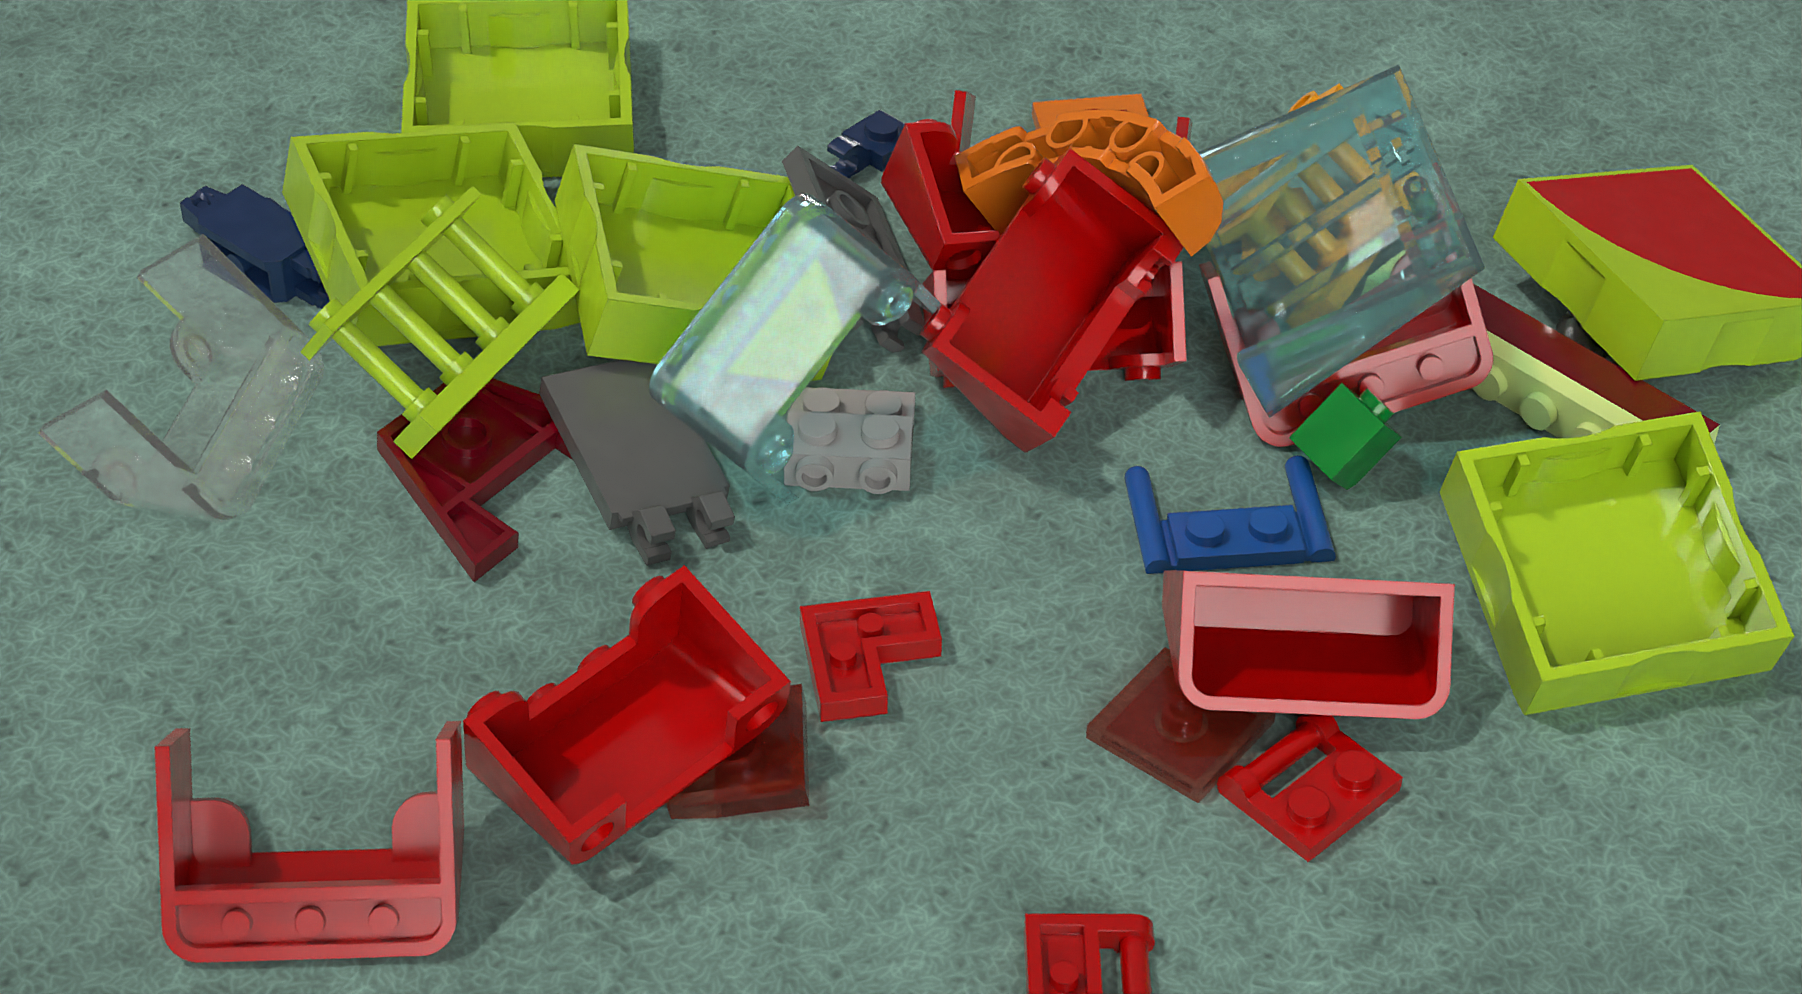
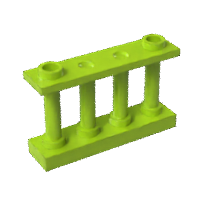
(460, 373)

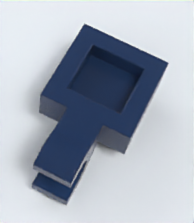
(866, 144)

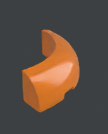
(1123, 145)

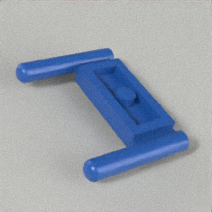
(1232, 535)

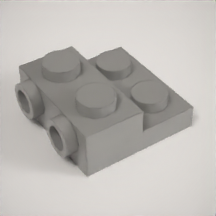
(851, 440)

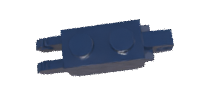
(258, 240)

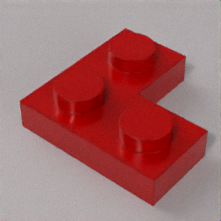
(853, 638)

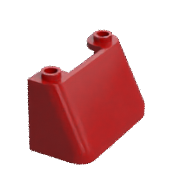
(1048, 298)

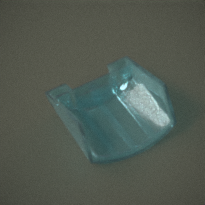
(1333, 233)

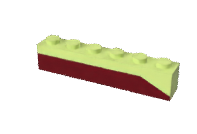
(1560, 382)

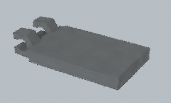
(863, 212)
(637, 456)

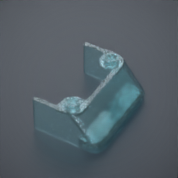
(775, 330)

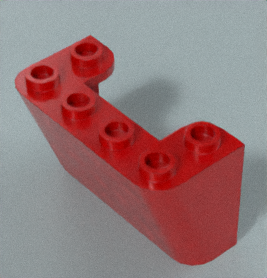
(931, 201)
(631, 721)

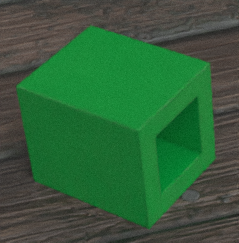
(1347, 435)

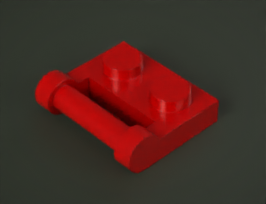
(1324, 799)
(1065, 951)

